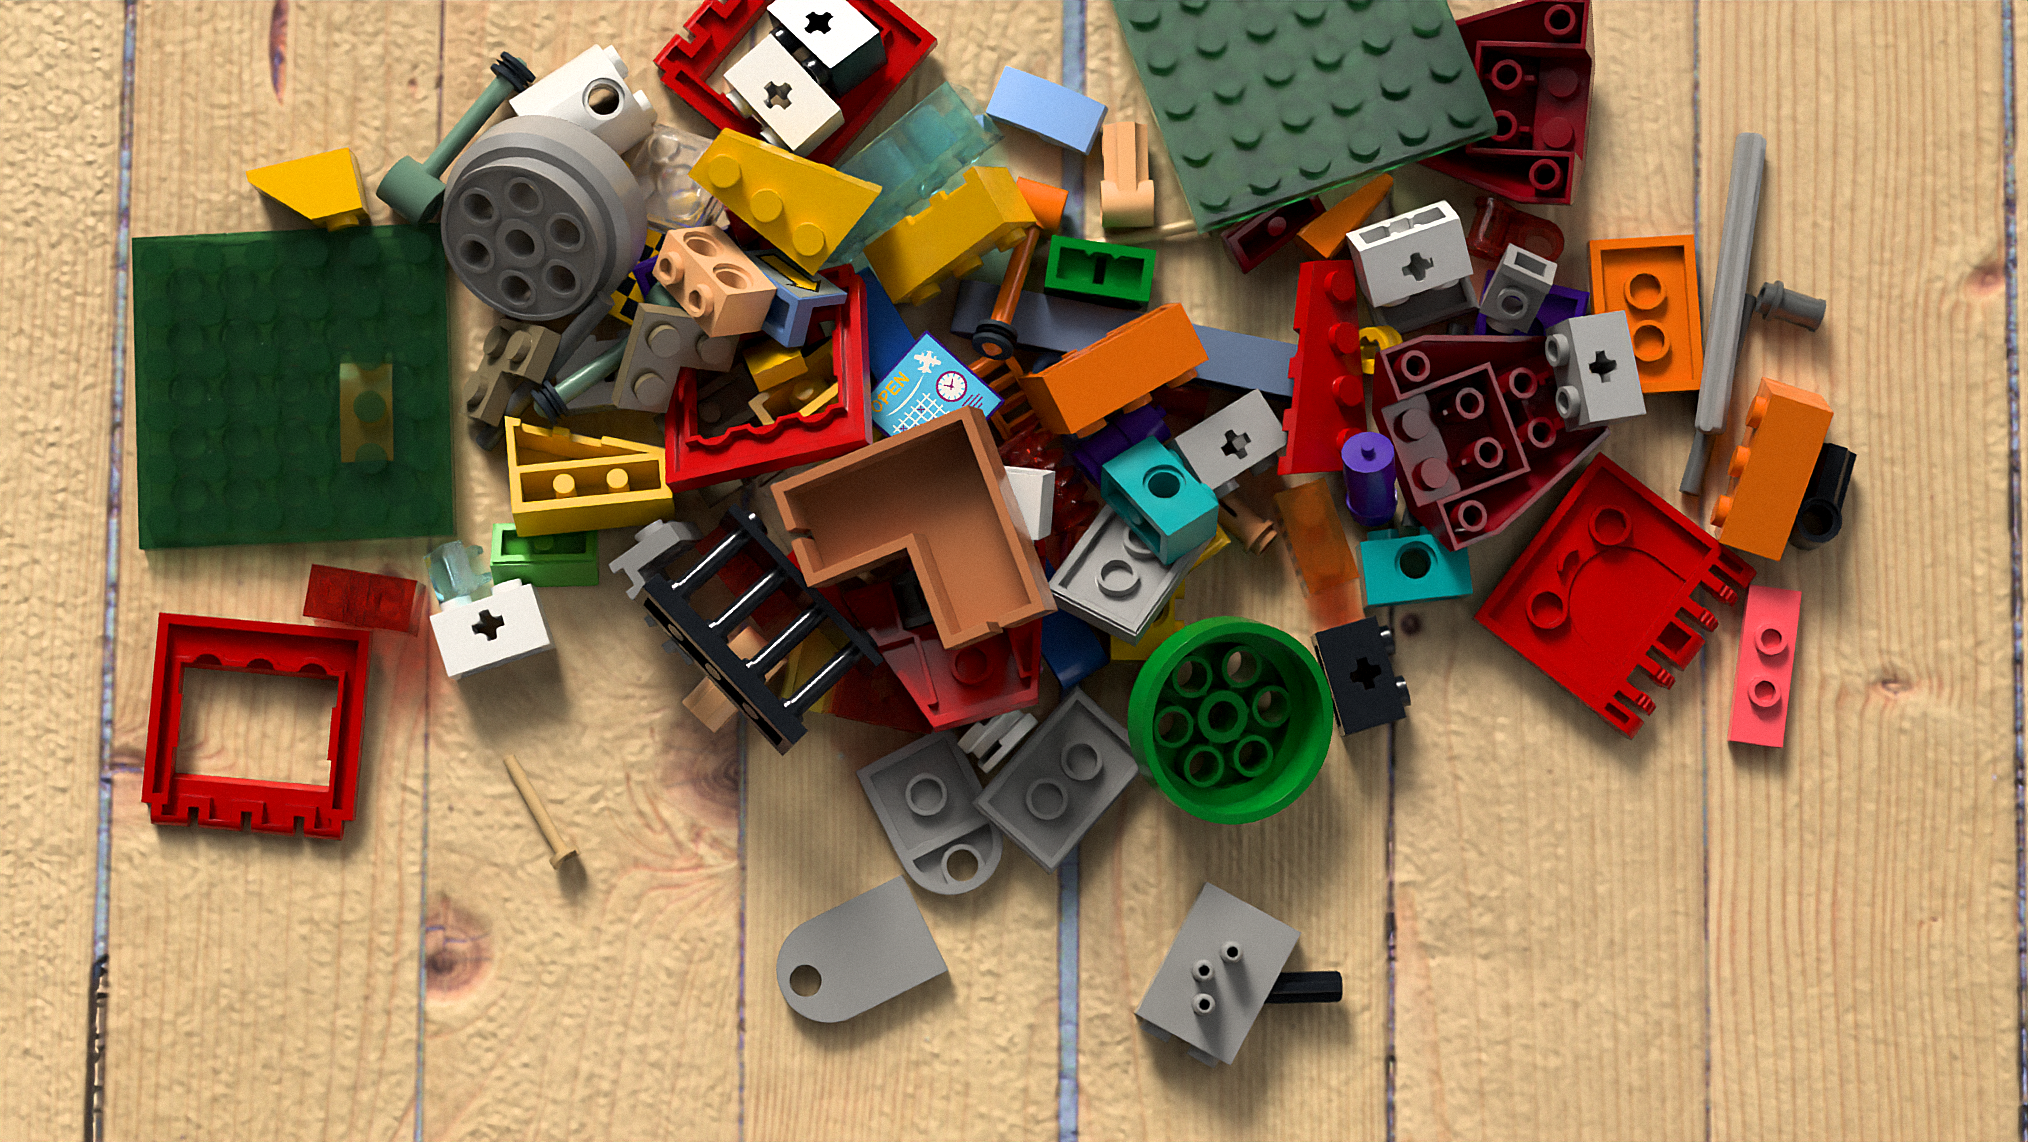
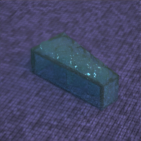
(917, 159)

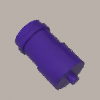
(1118, 436)
(1370, 478)

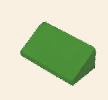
(545, 559)

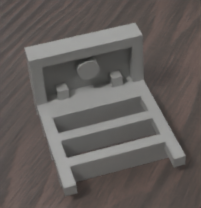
(656, 549)

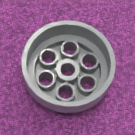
(494, 210)

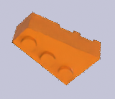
(1115, 372)
(1771, 468)

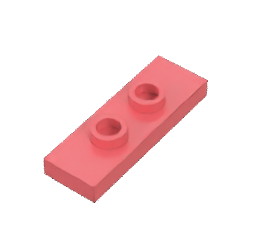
(1764, 666)

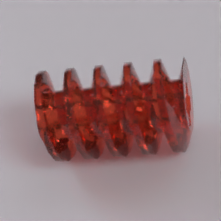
(1028, 450)

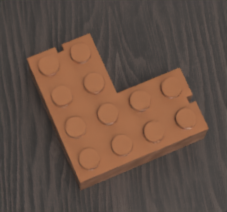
(929, 497)

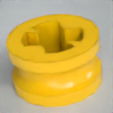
(1386, 337)

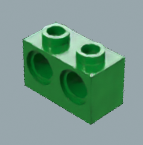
(1100, 273)

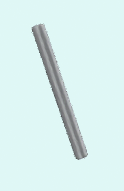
(1730, 284)

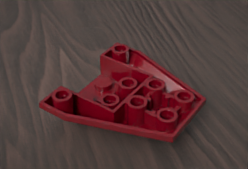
(1539, 85)
(1474, 430)

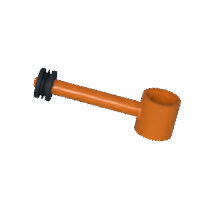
(996, 336)

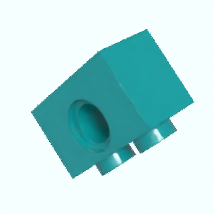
(1166, 525)
(1386, 585)

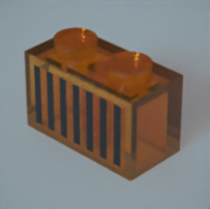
(1314, 538)

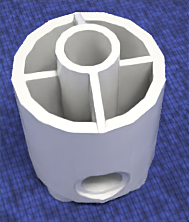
(568, 92)

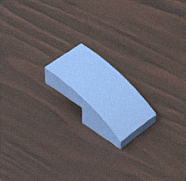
(1047, 110)

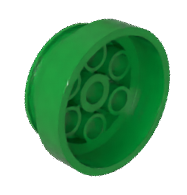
(1285, 739)

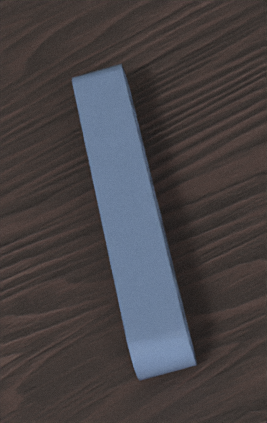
(1060, 325)

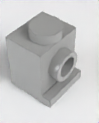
(1521, 276)

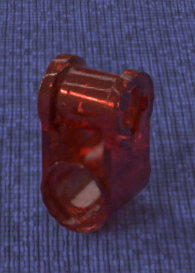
(1508, 227)

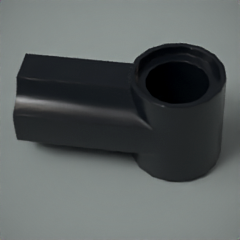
(1824, 496)

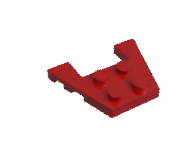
(954, 684)

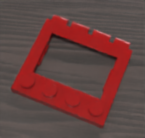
(721, 27)
(792, 438)
(266, 650)

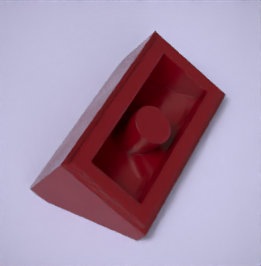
(1260, 236)

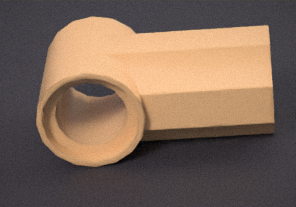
(1126, 187)
(709, 702)

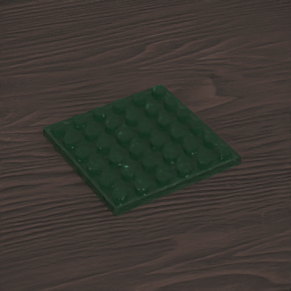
(1299, 94)
(293, 387)

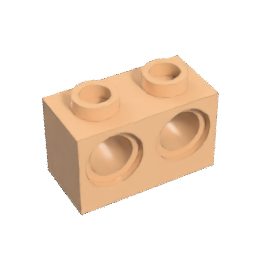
(714, 281)

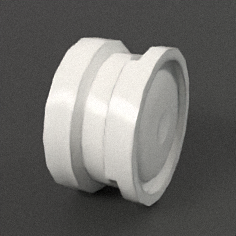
(996, 737)

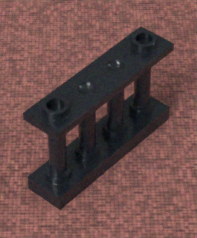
(744, 679)

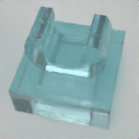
(451, 570)

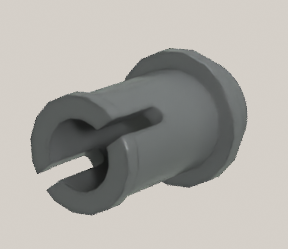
(1789, 306)

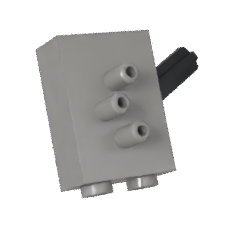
(1221, 975)

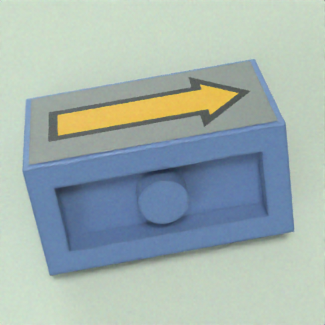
(794, 297)

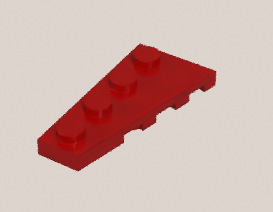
(1325, 370)

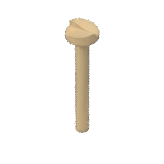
(1152, 233)
(541, 815)

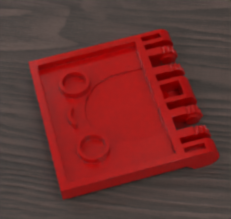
(1605, 590)

